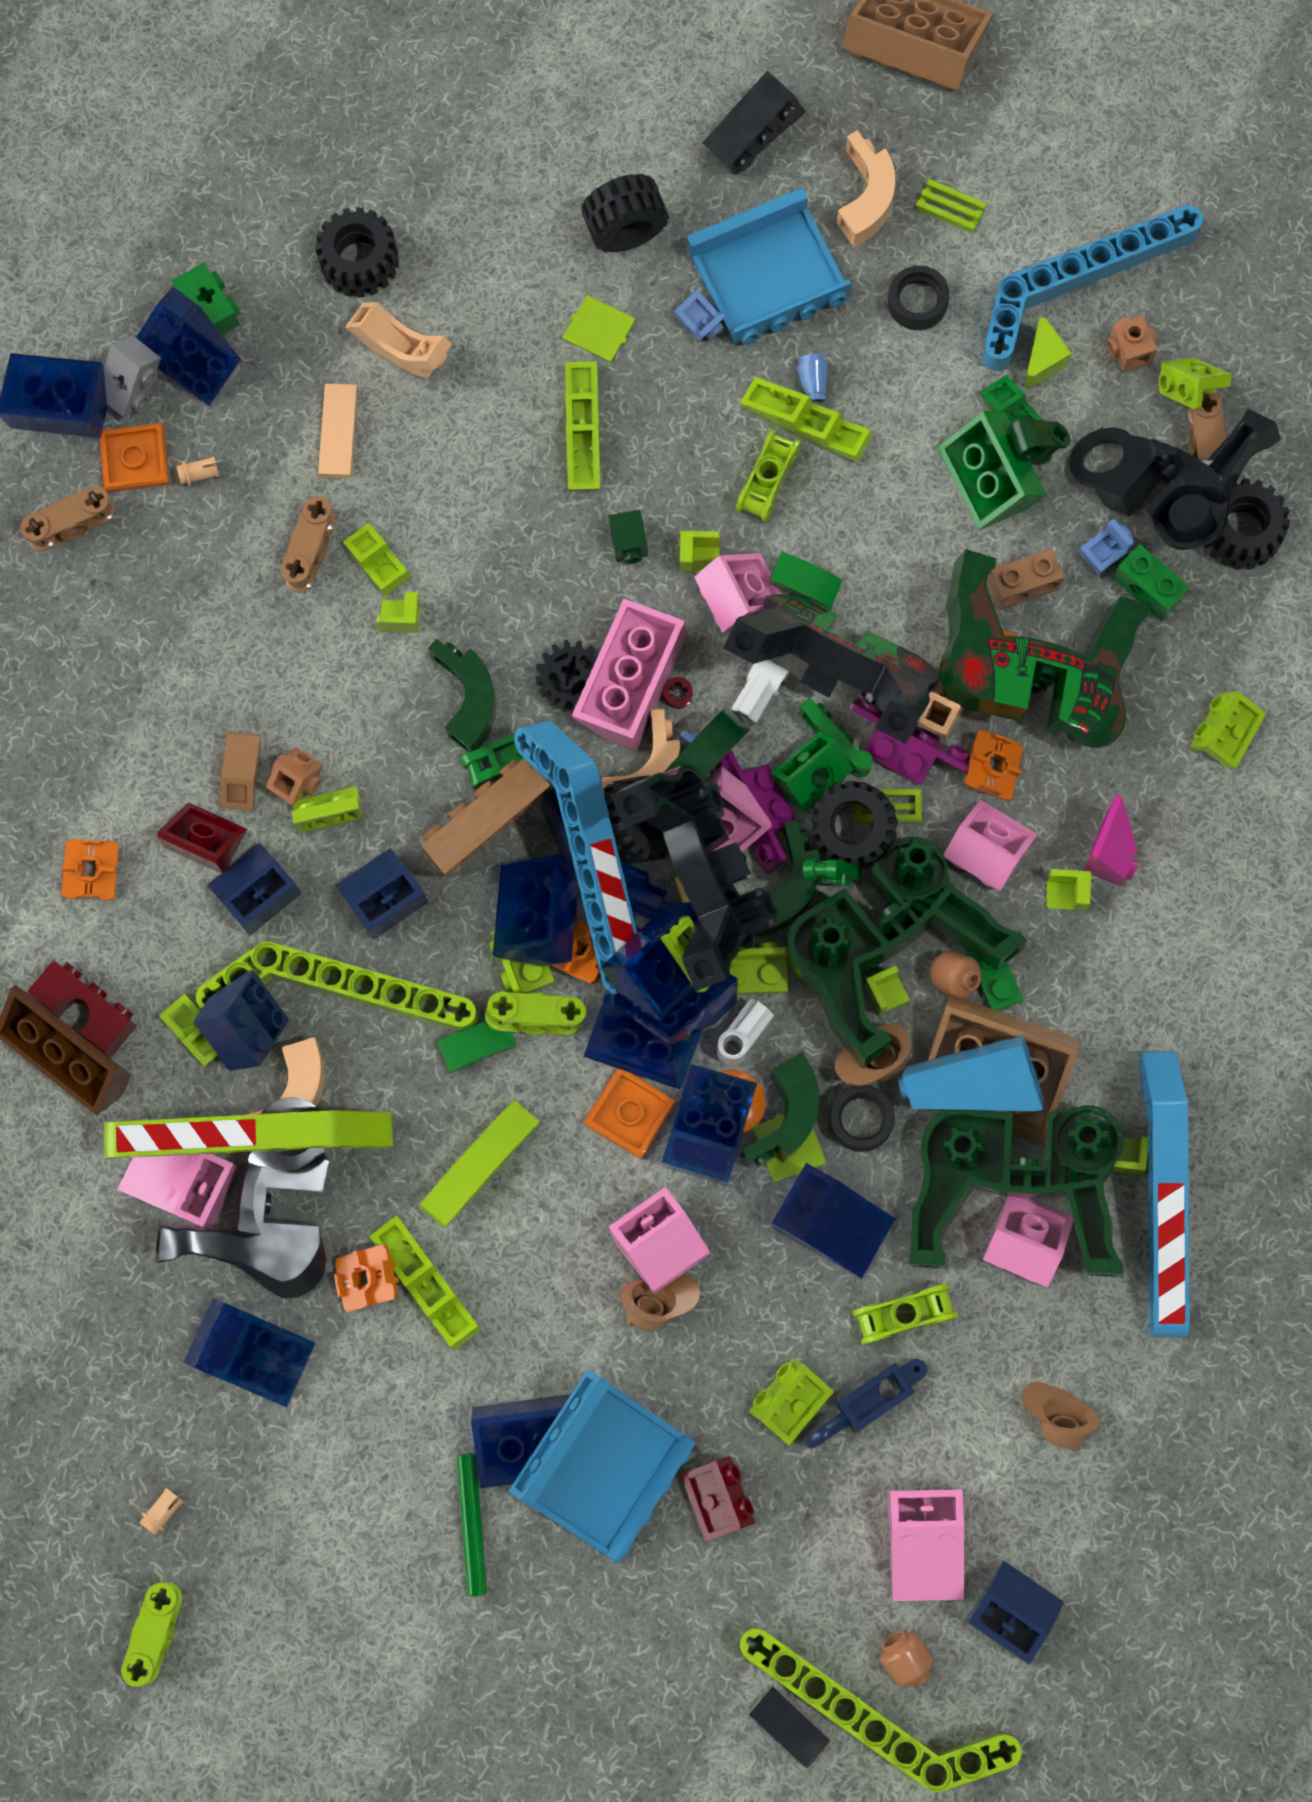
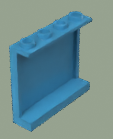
(767, 267)
(602, 1466)

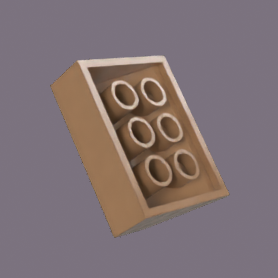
(918, 36)
(485, 817)
(1053, 1053)

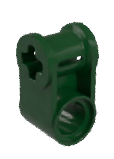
(1037, 439)

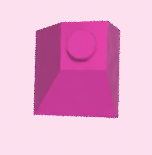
(1114, 847)

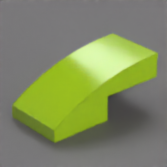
(376, 559)
(180, 1020)

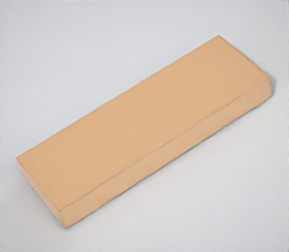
(338, 431)

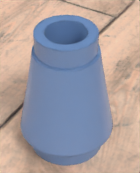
(813, 376)

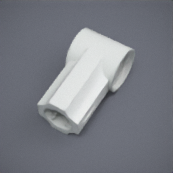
(760, 688)
(744, 1031)

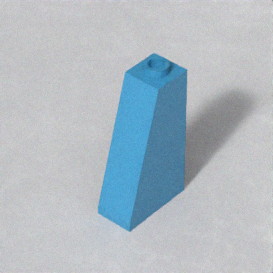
(976, 1079)

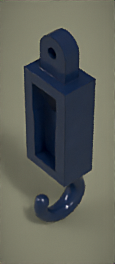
(867, 1403)

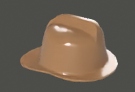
(883, 1068)
(655, 1310)
(1061, 1415)

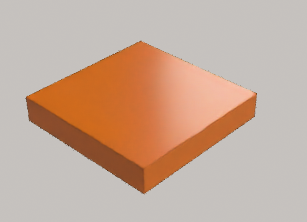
(134, 457)
(630, 1112)

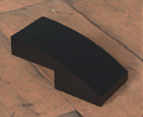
(789, 1727)

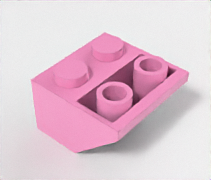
(659, 1240)

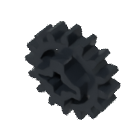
(558, 671)

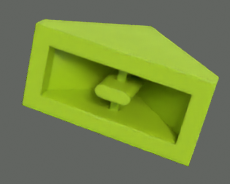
(1047, 355)

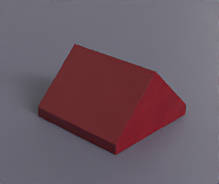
(202, 837)

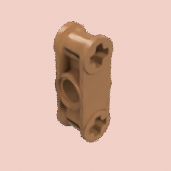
(1206, 429)
(67, 518)
(307, 544)

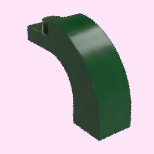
(477, 714)
(712, 743)
(796, 893)
(801, 1099)

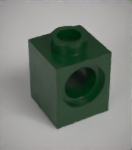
(628, 536)

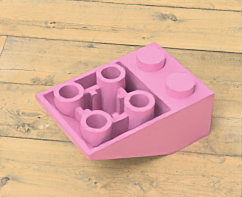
(182, 1185)
(926, 1544)

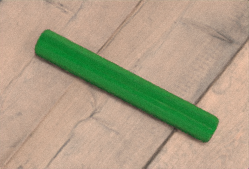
(471, 1525)

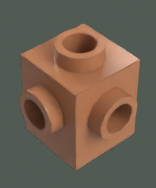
(1132, 343)
(294, 776)

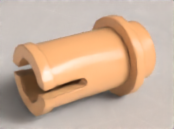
(197, 471)
(160, 1512)

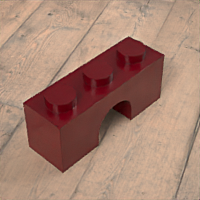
(60, 988)

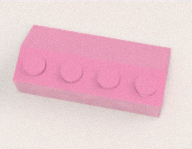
(630, 673)

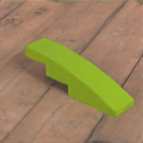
(808, 420)
(582, 425)
(479, 1164)
(426, 1284)

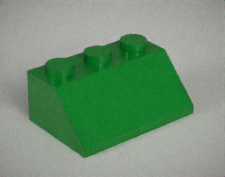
(989, 470)

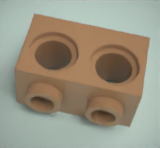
(1025, 579)

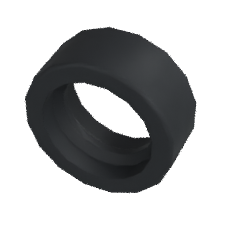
(913, 320)
(861, 1092)

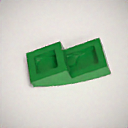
(1008, 397)
(805, 580)
(473, 1045)

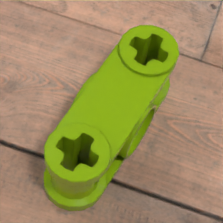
(761, 493)
(534, 1013)
(925, 1309)
(151, 1634)

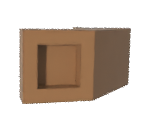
(240, 770)

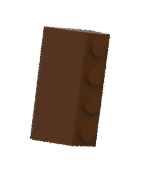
(61, 1052)

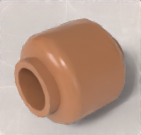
(955, 974)
(906, 1658)

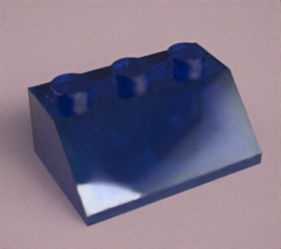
(54, 395)
(536, 911)
(645, 968)
(633, 1048)
(508, 1436)

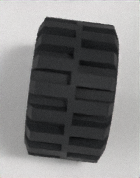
(624, 213)
(362, 274)
(1272, 517)
(836, 799)
(632, 843)

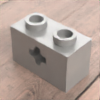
(129, 375)

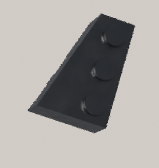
(754, 123)

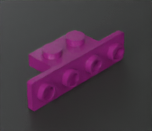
(916, 756)
(772, 802)

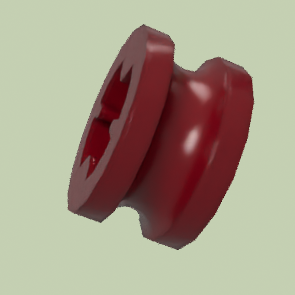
(686, 687)

